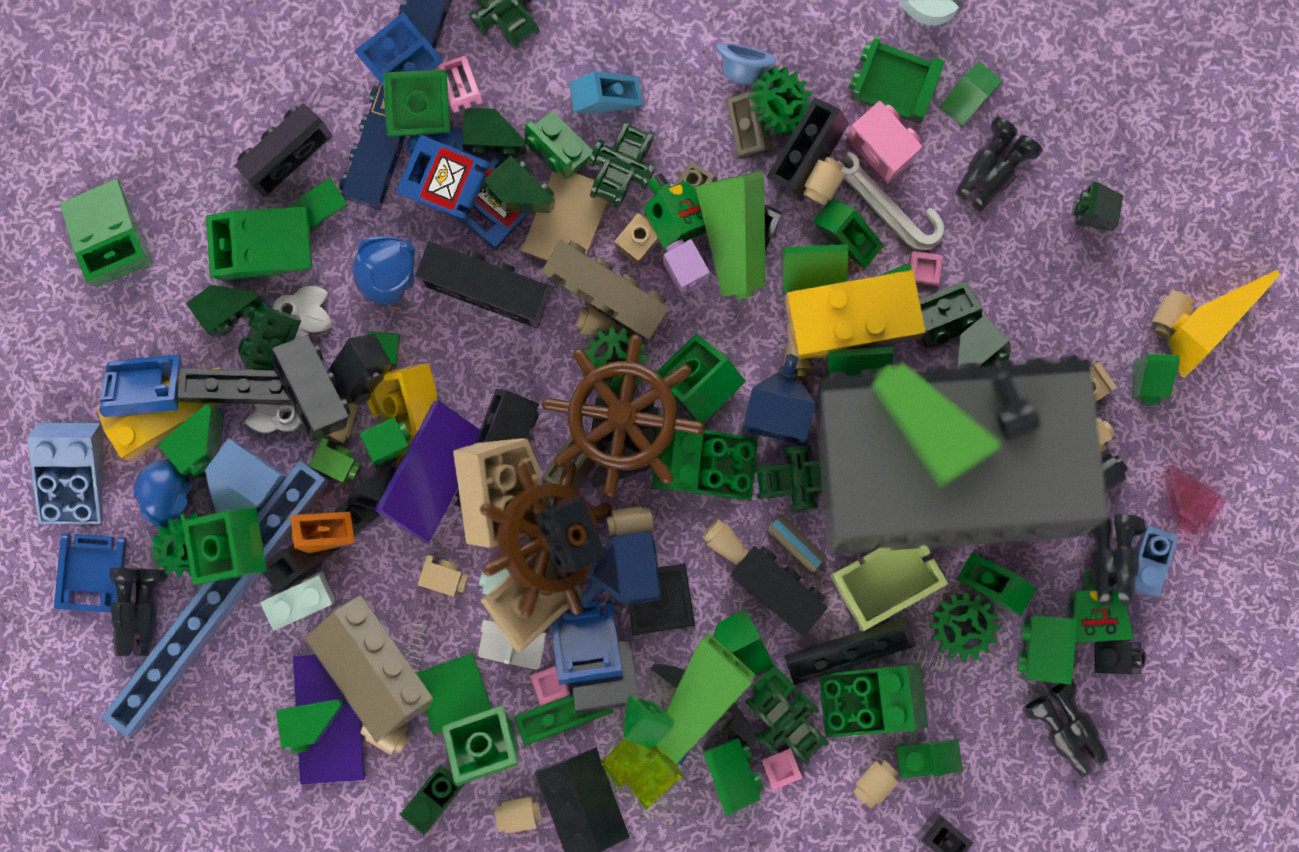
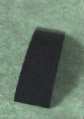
(292, 564)
(737, 724)

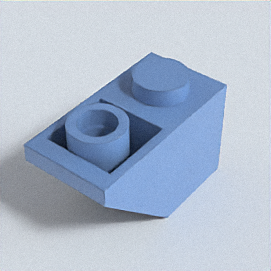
(1155, 555)

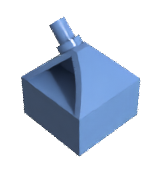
(241, 478)

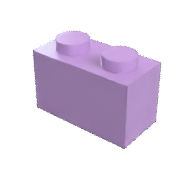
(685, 266)

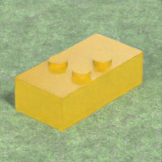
(855, 314)

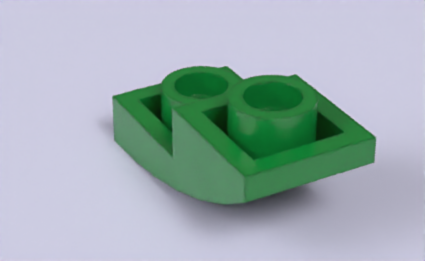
(322, 203)

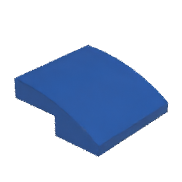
(398, 49)

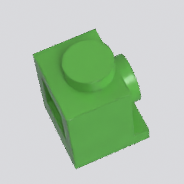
(336, 462)

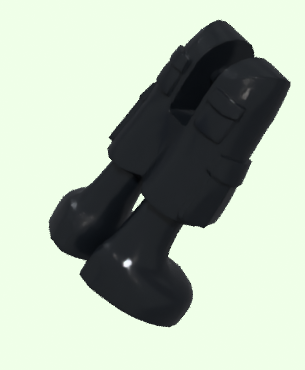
(992, 172)
(1119, 566)
(134, 621)
(1072, 736)

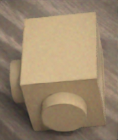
(637, 239)

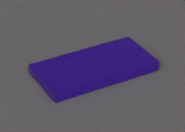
(427, 473)
(340, 750)

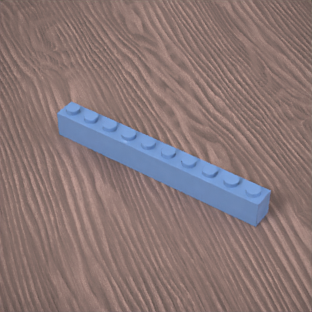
(210, 608)

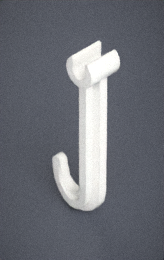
(889, 210)

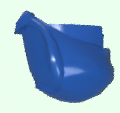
(384, 269)
(161, 492)

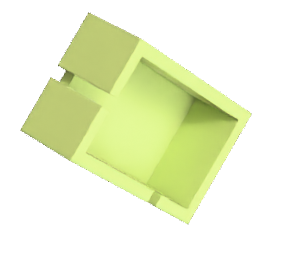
(886, 583)

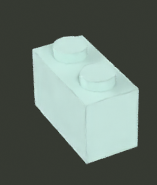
(297, 600)

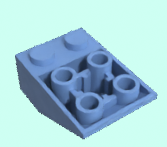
(67, 472)

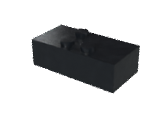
(483, 284)

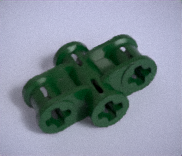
(508, 17)
(622, 164)
(788, 479)
(787, 722)

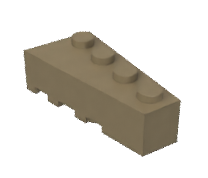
(604, 289)

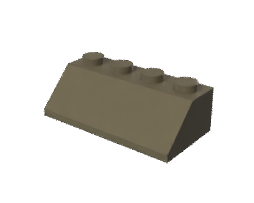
(369, 669)

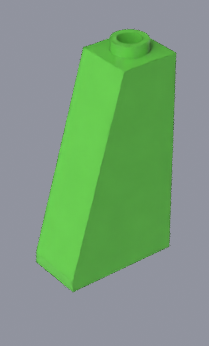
(736, 231)
(933, 426)
(705, 692)

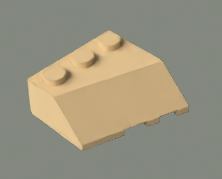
(489, 476)

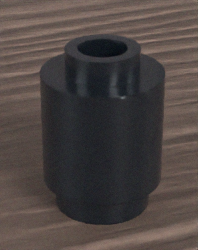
(1113, 471)

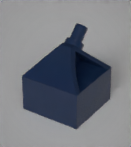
(780, 406)
(626, 571)

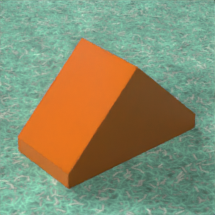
(321, 531)

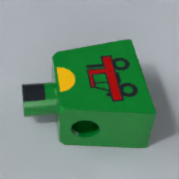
(674, 211)
(1098, 621)

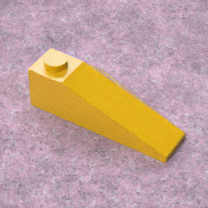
(1212, 321)
(406, 396)
(139, 432)

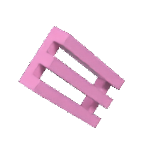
(464, 99)

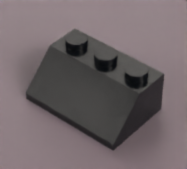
(283, 149)
(582, 803)

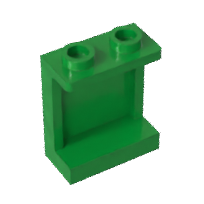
(896, 80)

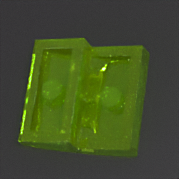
(644, 769)

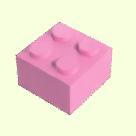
(884, 141)

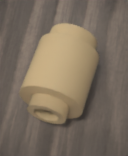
(824, 181)
(1170, 311)
(630, 521)
(393, 742)
(876, 784)
(517, 815)

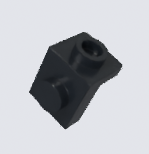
(1118, 657)

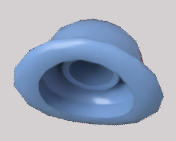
(743, 63)

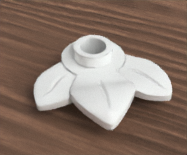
(306, 305)
(269, 418)

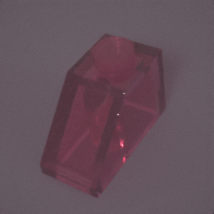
(1191, 501)

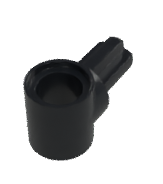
(1016, 415)

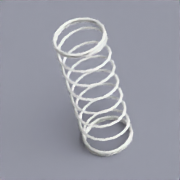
(420, 625)
(939, 668)

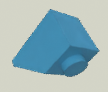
(605, 92)

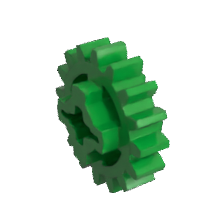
(780, 100)
(612, 340)
(171, 548)
(971, 613)

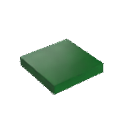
(416, 102)
(455, 690)

